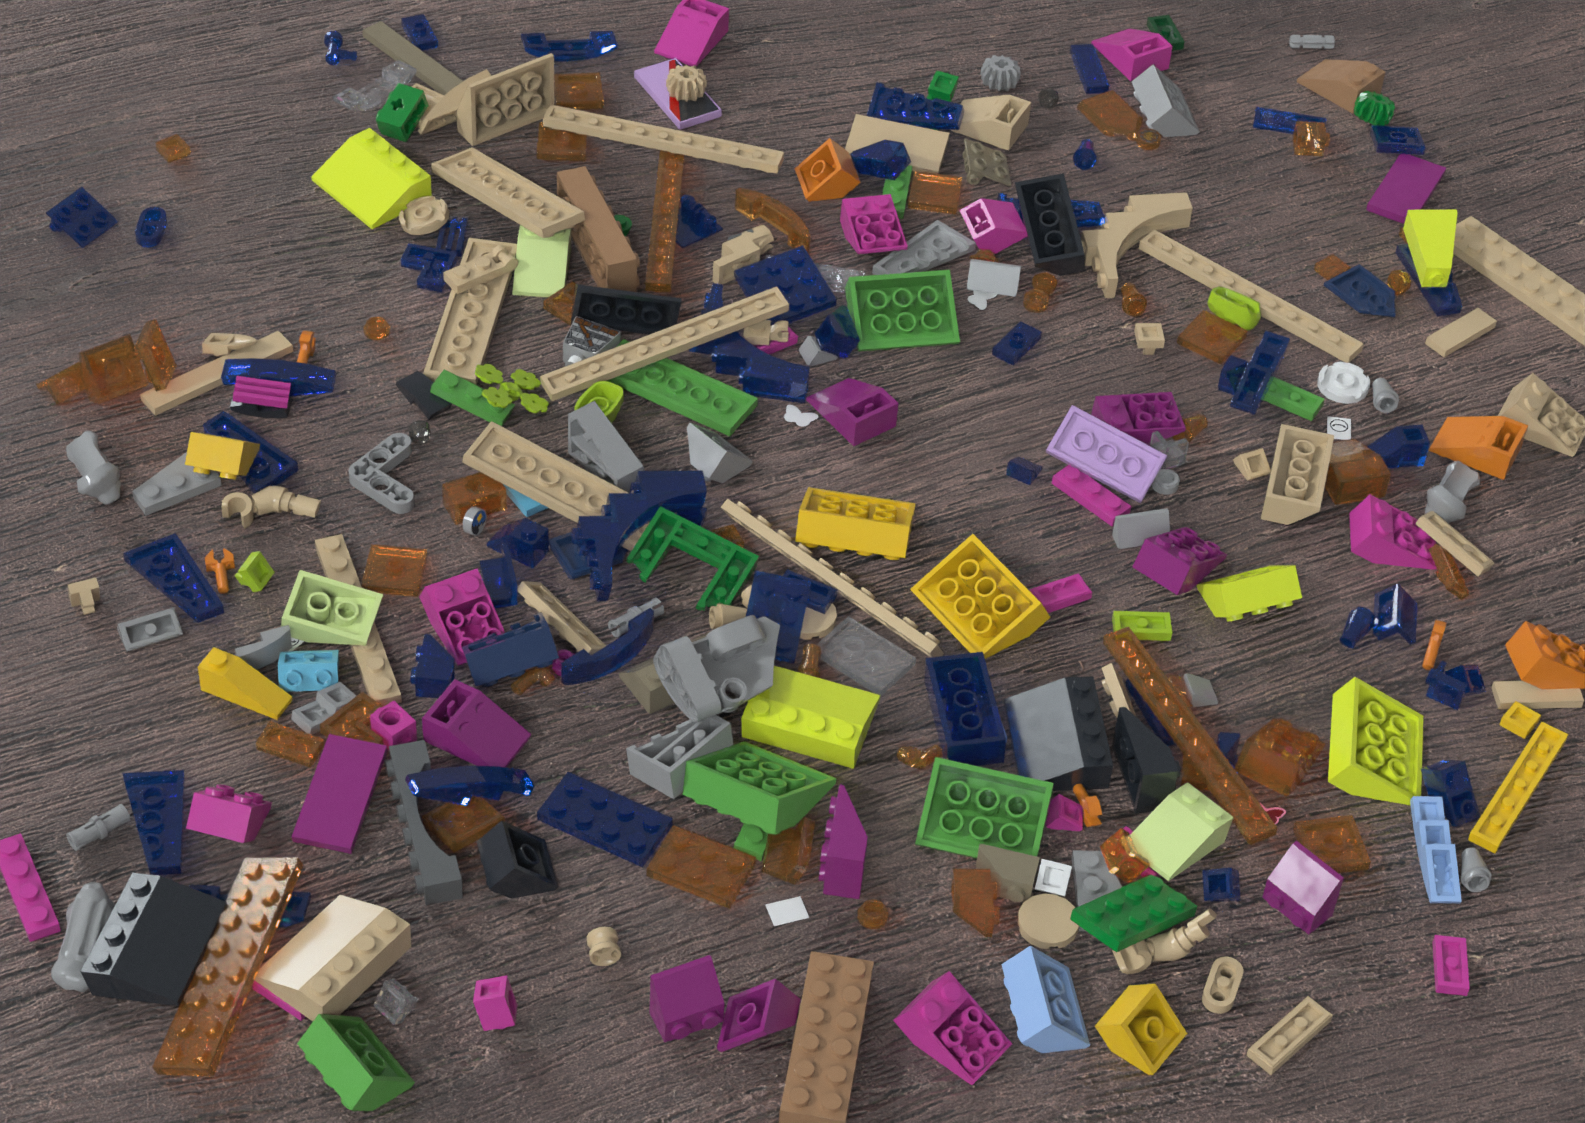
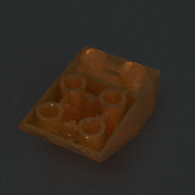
(1279, 756)

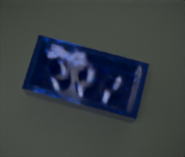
(965, 709)

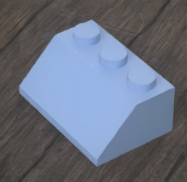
(1044, 1003)

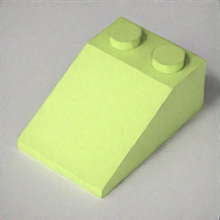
(541, 263)
(330, 611)
(1181, 831)

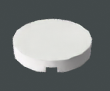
(1343, 383)

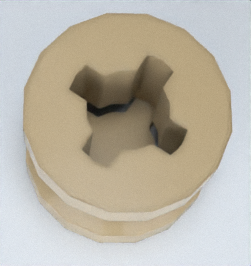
(603, 946)

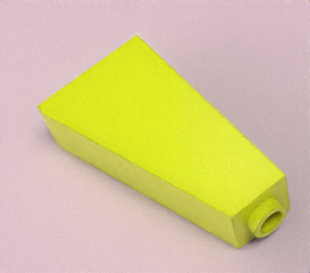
(1431, 244)

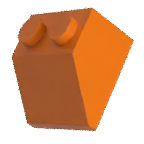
(827, 173)

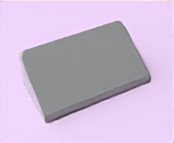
(993, 277)
(1134, 528)
(149, 629)

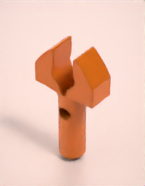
(307, 346)
(220, 569)
(1434, 644)
(1090, 806)

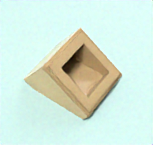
(1253, 464)

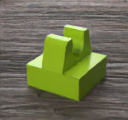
(255, 572)

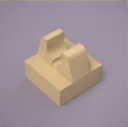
(1149, 337)
(84, 594)

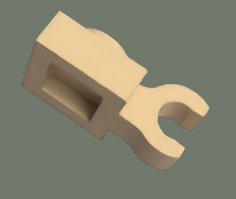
(763, 332)

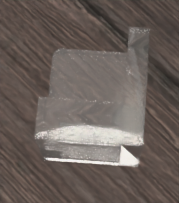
(1175, 450)

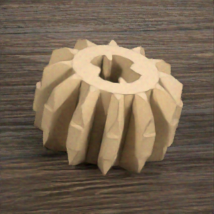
(686, 83)

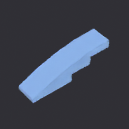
(1435, 850)

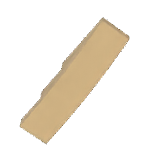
(446, 108)

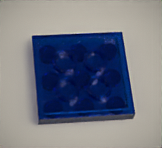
(795, 278)

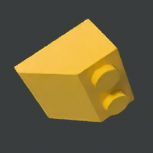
(220, 454)
(1141, 1027)

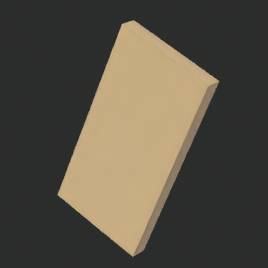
(923, 145)

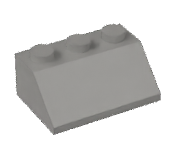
(1163, 104)

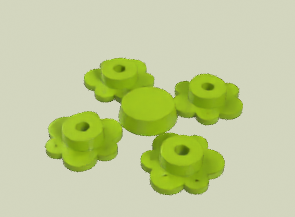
(511, 391)

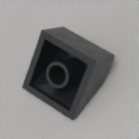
(516, 862)

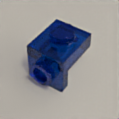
(1444, 687)

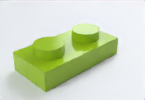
(1144, 624)

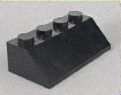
(1051, 225)
(625, 309)

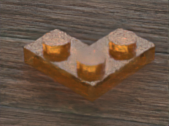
(353, 720)

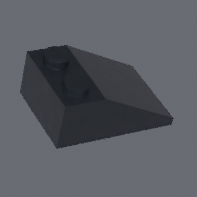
(1143, 762)

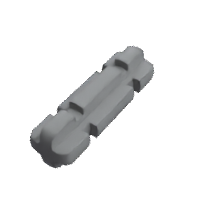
(1312, 41)

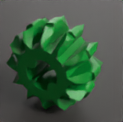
(1374, 108)

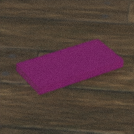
(1406, 187)
(339, 793)

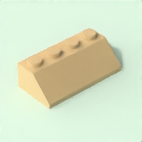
(1297, 475)

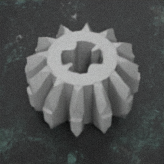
(1000, 73)

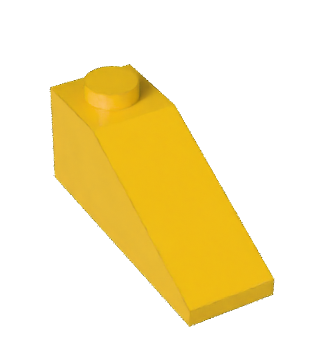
(241, 684)

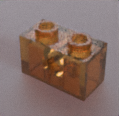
(473, 491)

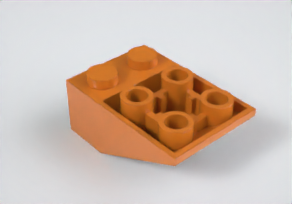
(1481, 442)
(1547, 658)

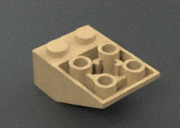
(995, 119)
(1547, 414)

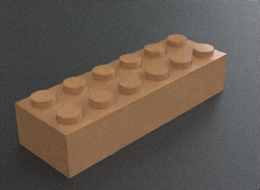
(599, 235)
(826, 1040)

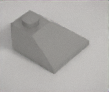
(714, 455)

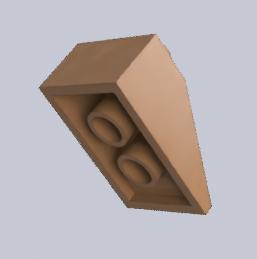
(1343, 80)

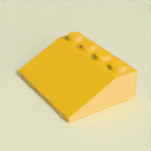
(855, 523)
(980, 600)

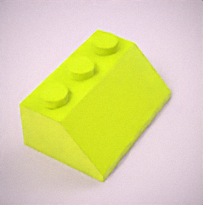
(1251, 591)

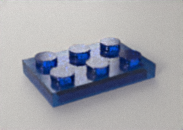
(784, 602)

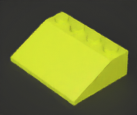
(372, 178)
(811, 717)
(1375, 745)

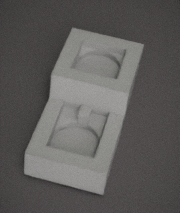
(268, 650)
(327, 703)

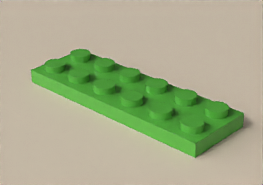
(689, 394)

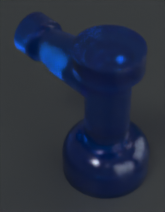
(333, 41)

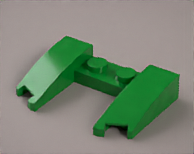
(668, 529)

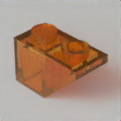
(973, 899)

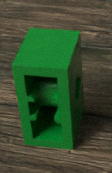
(401, 112)

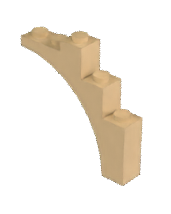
(1125, 229)

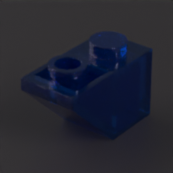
(882, 159)
(837, 333)
(1403, 446)
(434, 669)
(1452, 783)

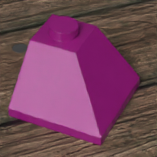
(758, 1014)

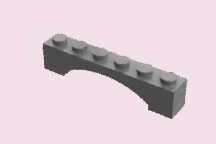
(437, 872)

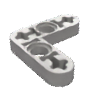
(377, 475)

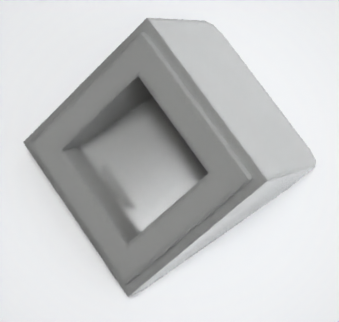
(812, 353)
(1199, 691)

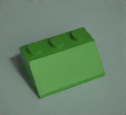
(354, 1062)

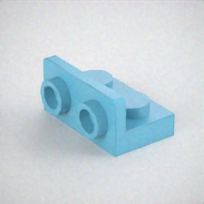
(308, 670)

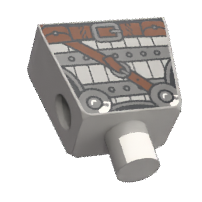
(587, 340)

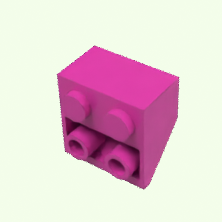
(993, 224)
(228, 814)

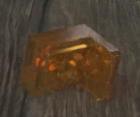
(1122, 856)

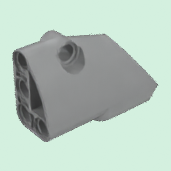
(728, 659)

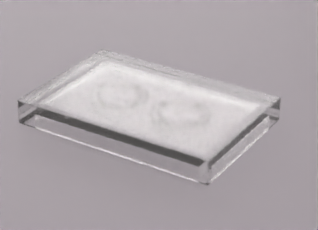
(865, 656)

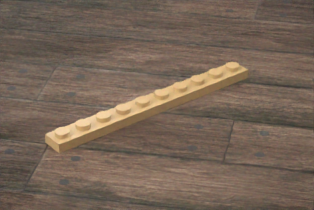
(663, 139)
(1271, 307)
(664, 343)
(823, 571)

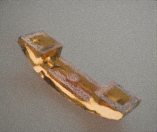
(755, 205)

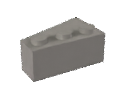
(601, 448)
(664, 758)

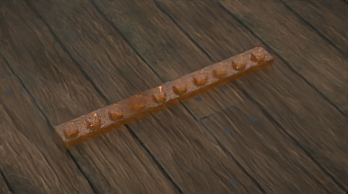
(664, 222)
(1190, 736)

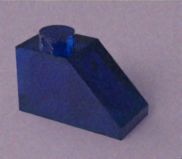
(526, 541)

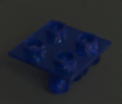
(81, 217)
(694, 222)

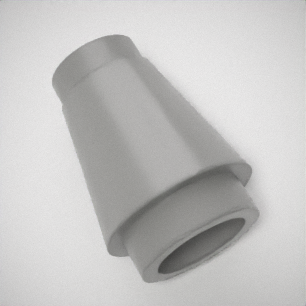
(1384, 396)
(1474, 871)

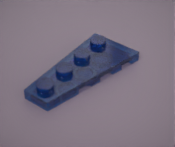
(177, 576)
(159, 817)

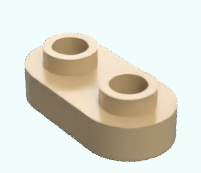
(1221, 987)

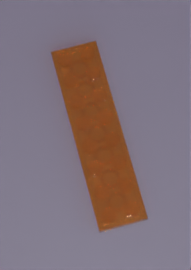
(228, 967)

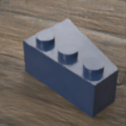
(511, 652)

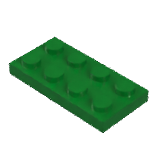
(1133, 912)

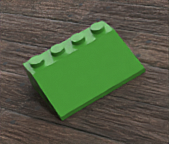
(903, 310)
(755, 786)
(982, 806)

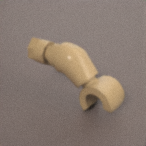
(267, 501)
(1165, 946)

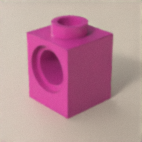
(393, 725)
(495, 1003)

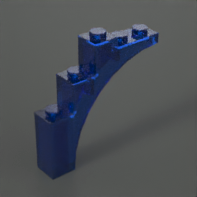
(757, 371)
(625, 513)

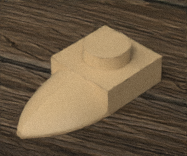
(222, 344)

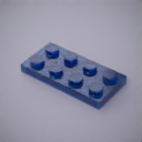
(605, 819)

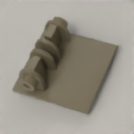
(985, 162)

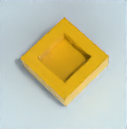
(1520, 719)

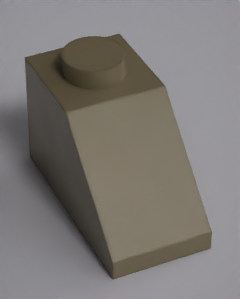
(1011, 870)

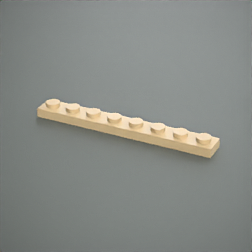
(372, 658)

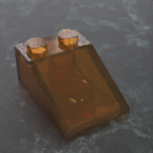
(1355, 473)

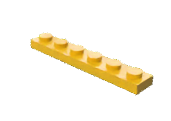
(1518, 787)

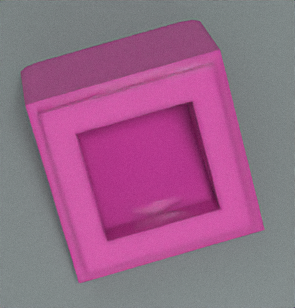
(1064, 814)

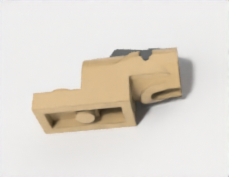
(740, 252)

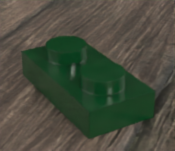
(1167, 29)

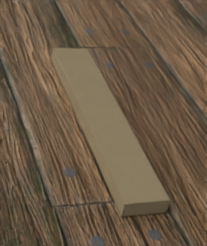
(401, 49)

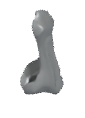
(99, 475)
(1449, 495)
(85, 922)

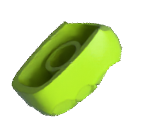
(1234, 307)
(606, 395)

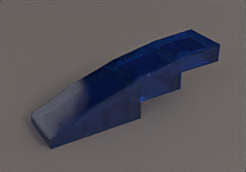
(1260, 372)
(303, 377)
(462, 782)

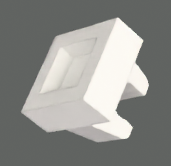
(1053, 877)

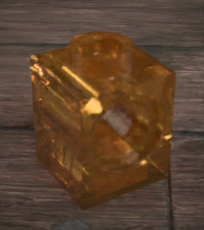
(1310, 138)

